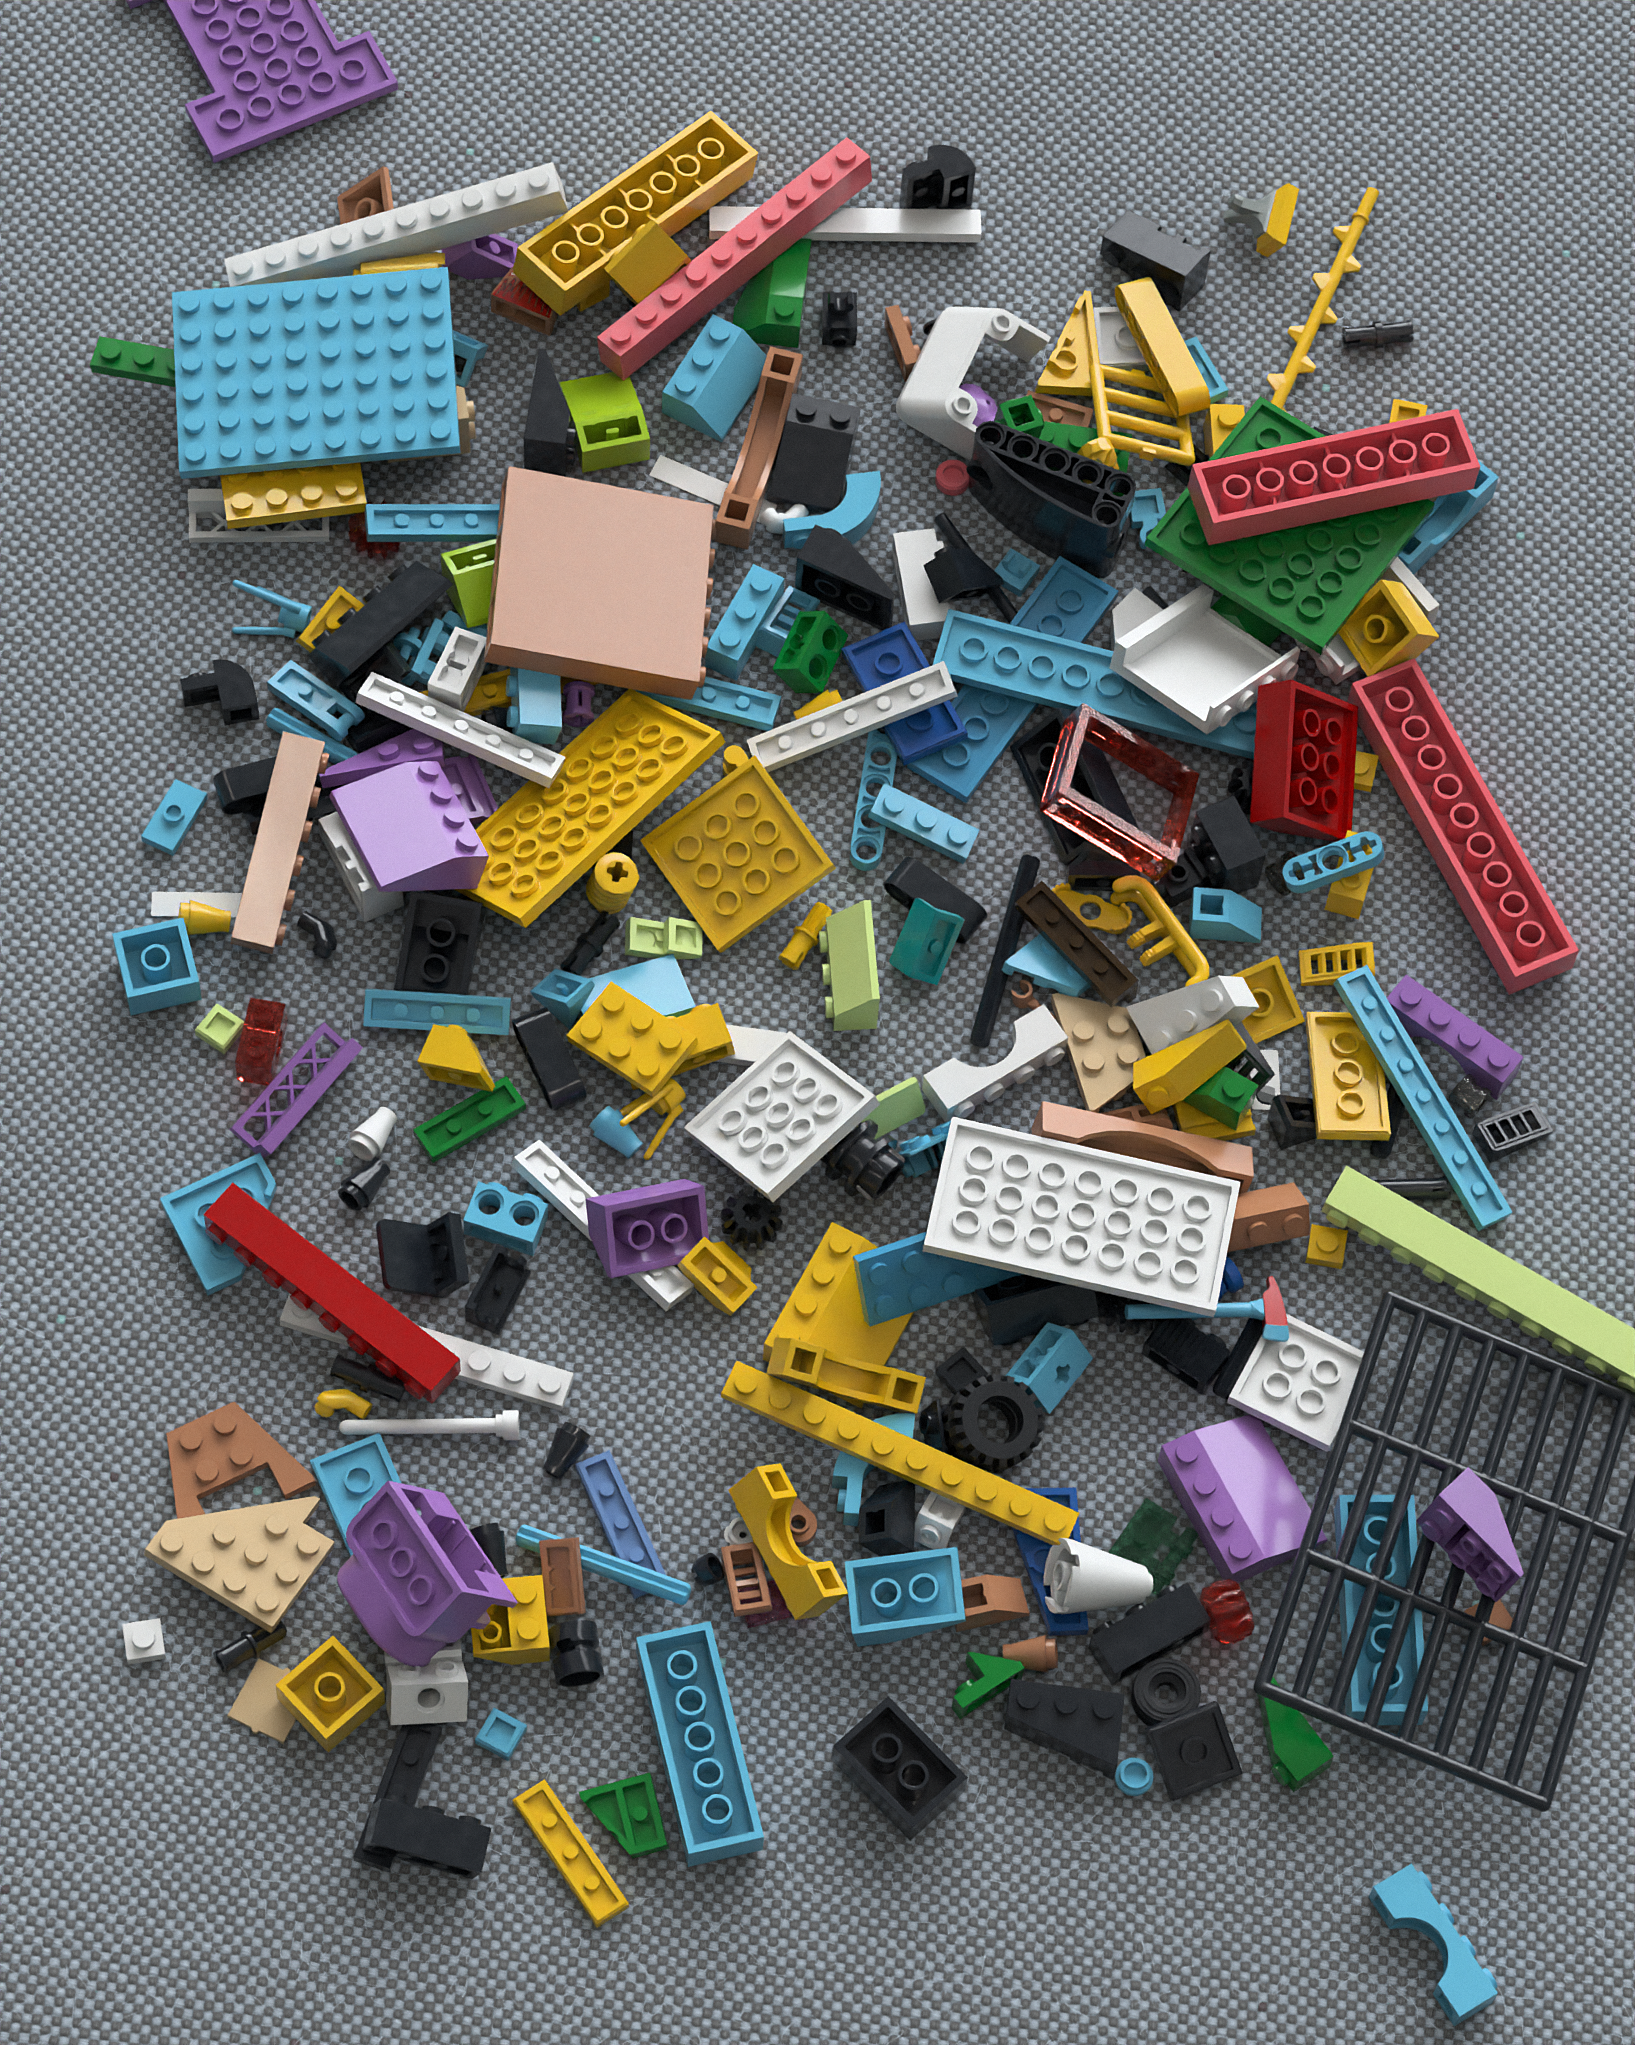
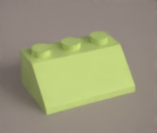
(851, 968)

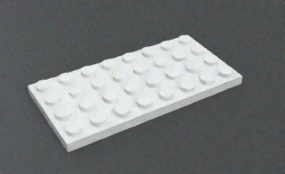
(1082, 1216)

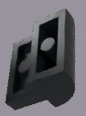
(941, 180)

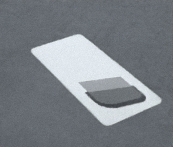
(1272, 1088)

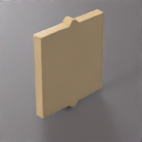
(258, 1703)

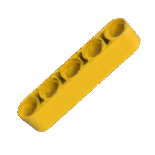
(1162, 347)

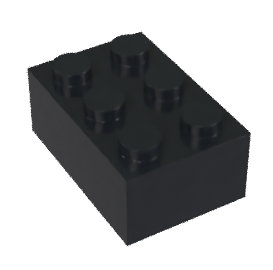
(899, 1768)

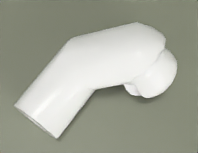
(774, 521)

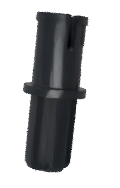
(248, 1646)

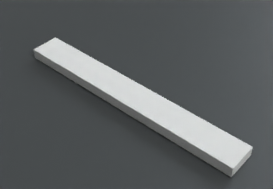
(872, 224)

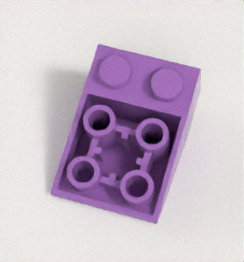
(1474, 1534)

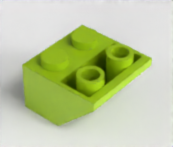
(471, 575)

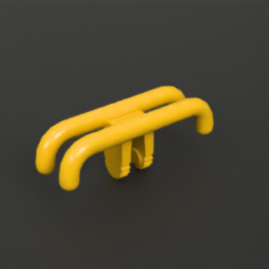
(1163, 924)

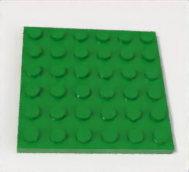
(1299, 576)

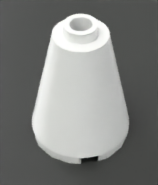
(1092, 1579)

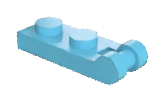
(315, 699)

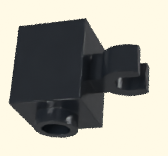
(839, 318)

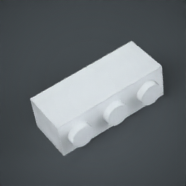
(918, 600)

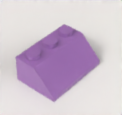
(647, 1226)

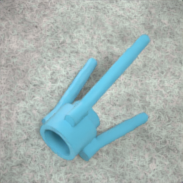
(292, 614)

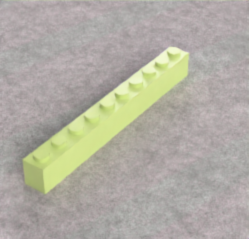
(1483, 1275)

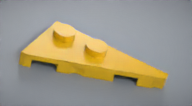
(1073, 355)

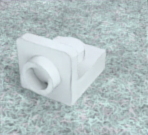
(937, 1521)

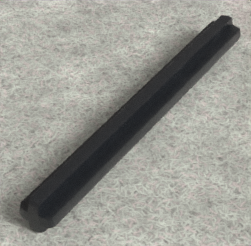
(1004, 950)

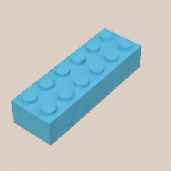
(1384, 1611)
(699, 1744)

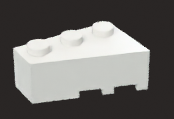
(354, 872)
(1191, 1010)

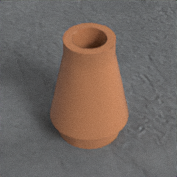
(1034, 1653)

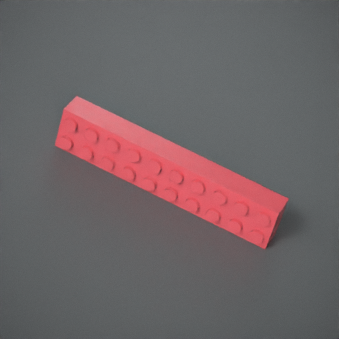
(1462, 827)

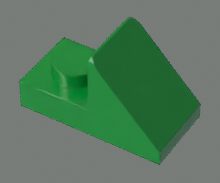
(992, 1678)

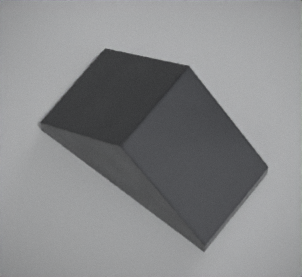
(1292, 1120)

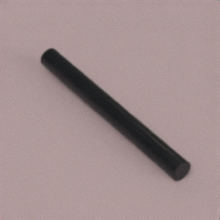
(959, 542)

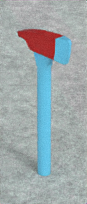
(1267, 1308)

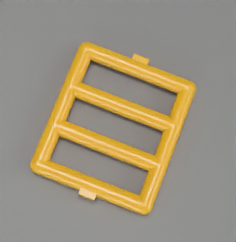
(1105, 417)

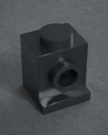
(1178, 890)

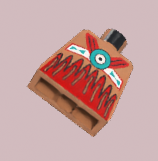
(520, 304)

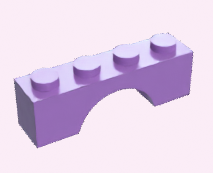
(1471, 1045)

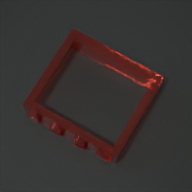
(1098, 823)

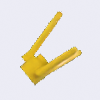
(666, 1100)

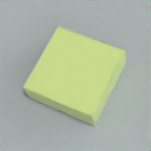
(220, 1028)

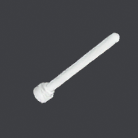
(504, 1425)

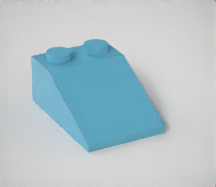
(904, 1595)

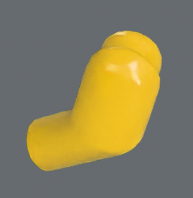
(340, 1399)

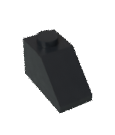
(960, 575)

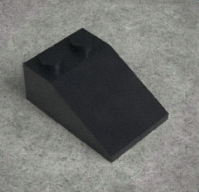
(548, 432)
(815, 453)
(843, 579)
(439, 943)

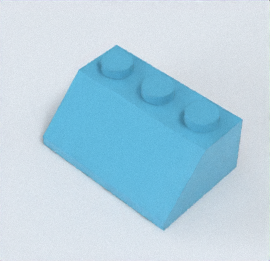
(714, 379)

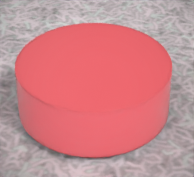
(952, 477)

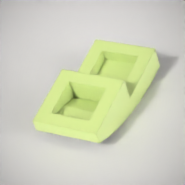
(658, 939)

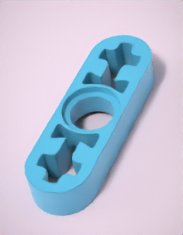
(1327, 876)

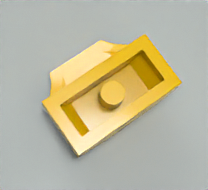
(718, 1274)

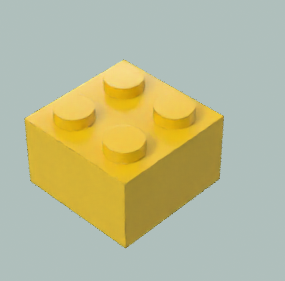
(330, 1693)

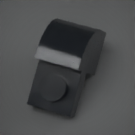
(227, 684)

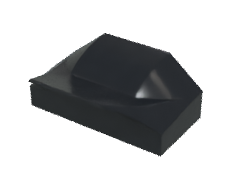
(1096, 870)

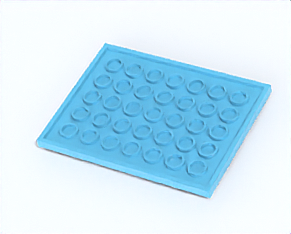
(315, 373)

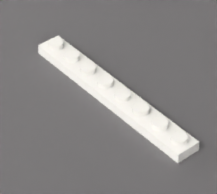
(478, 1363)

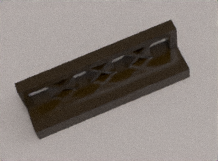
(1077, 944)

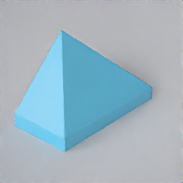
(563, 994)

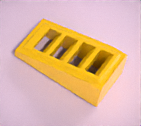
(1348, 952)

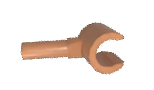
(1028, 999)

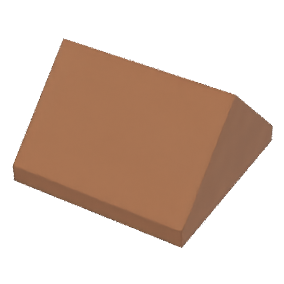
(367, 197)

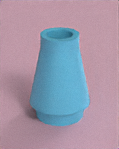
(608, 1129)

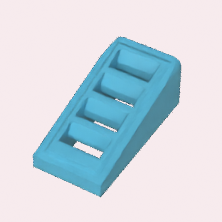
(771, 637)

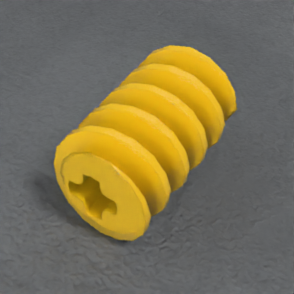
(612, 882)

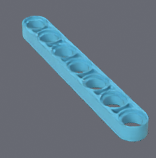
(872, 774)

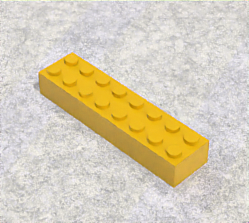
(667, 185)

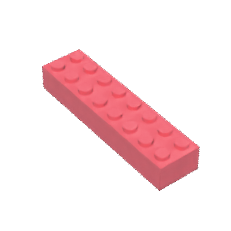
(1333, 476)

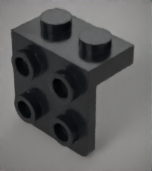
(423, 1257)

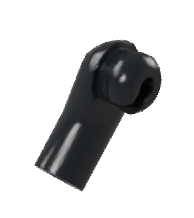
(323, 934)

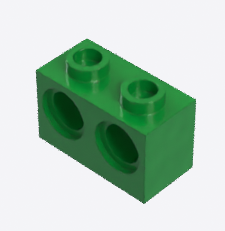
(810, 652)

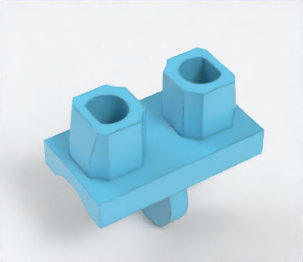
(432, 640)

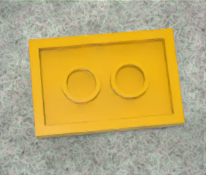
(632, 1039)

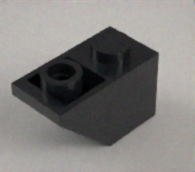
(889, 1519)

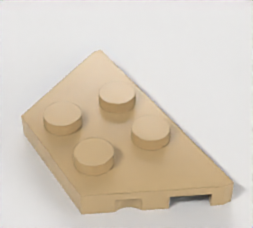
(1099, 1047)

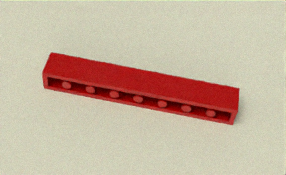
(331, 1293)

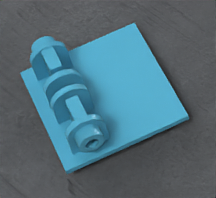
(919, 1148)

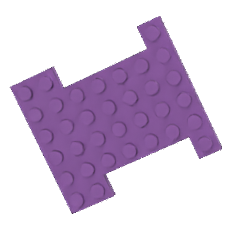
(272, 69)

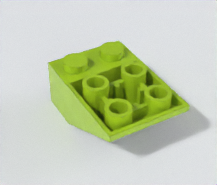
(606, 421)

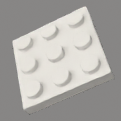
(1299, 1383)

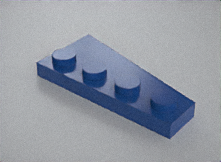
(1034, 1555)

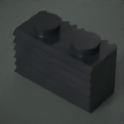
(1186, 1352)

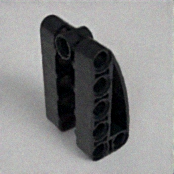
(1048, 506)

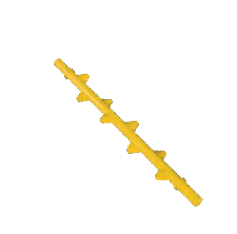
(1321, 312)

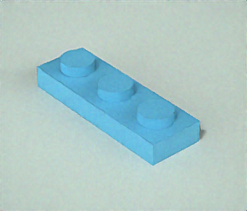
(923, 823)

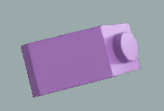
(481, 258)

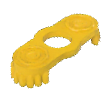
(1111, 919)

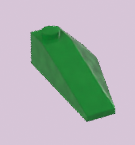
(774, 299)

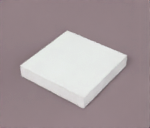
(1115, 341)

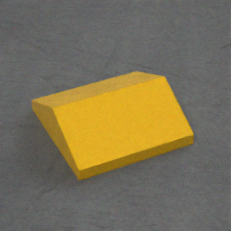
(1275, 998)

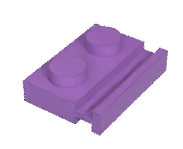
(470, 787)

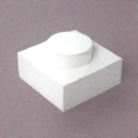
(144, 1641)

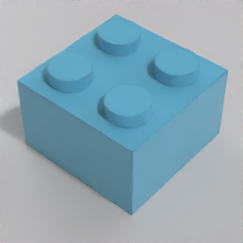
(157, 966)

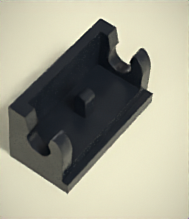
(497, 1291)

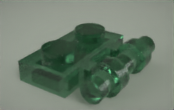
(1144, 1536)

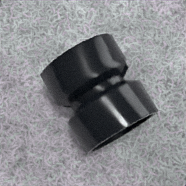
(576, 1657)

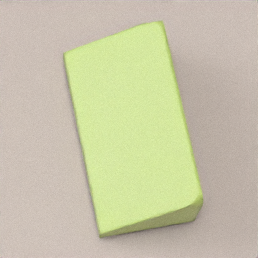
(897, 1106)

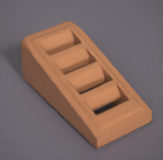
(740, 1555)

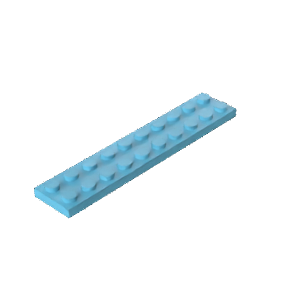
(1069, 674)

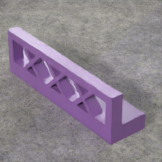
(308, 1096)

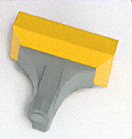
(1267, 217)

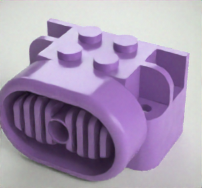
(417, 1576)

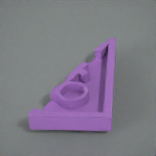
(407, 747)

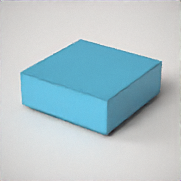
(501, 1734)

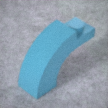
(850, 518)
(851, 1471)

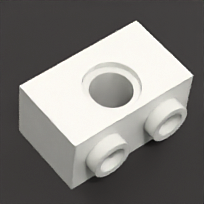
(442, 1704)

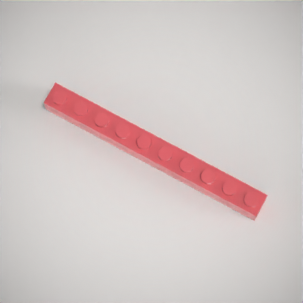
(734, 259)

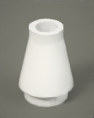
(370, 1137)

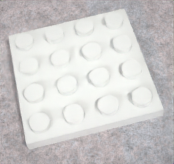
(781, 1116)

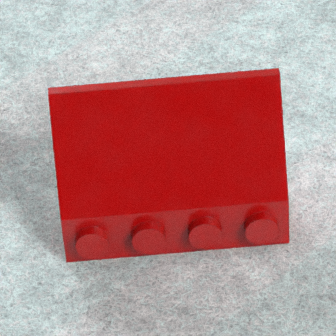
(1303, 762)

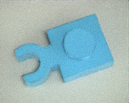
(1146, 512)

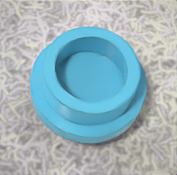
(1134, 1776)

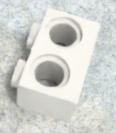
(458, 669)

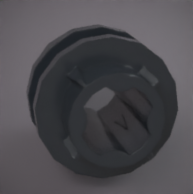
(865, 1161)

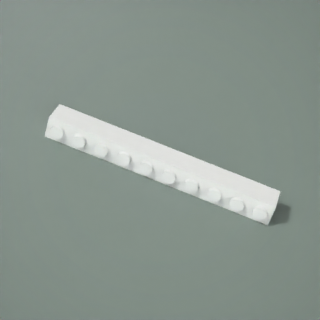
(406, 230)

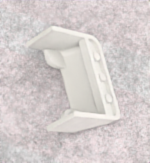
(932, 391)

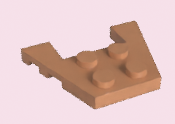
(224, 1450)

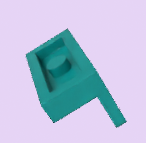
(926, 942)

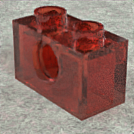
(261, 1041)

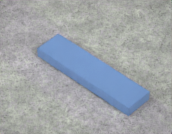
(617, 1513)

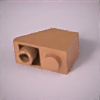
(992, 1601)

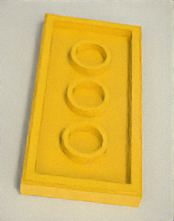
(1345, 1080)

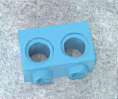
(501, 1226)

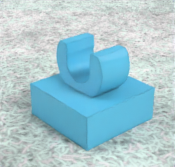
(1017, 572)

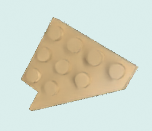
(246, 1556)

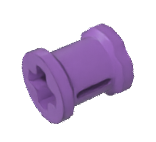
(571, 691)

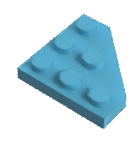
(185, 1208)

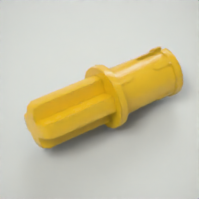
(805, 936)

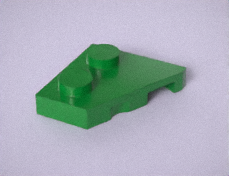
(630, 1813)

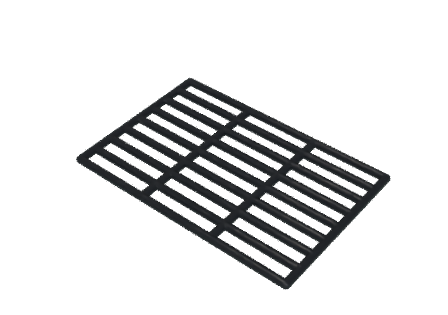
(1444, 1610)

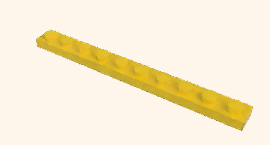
(899, 1454)

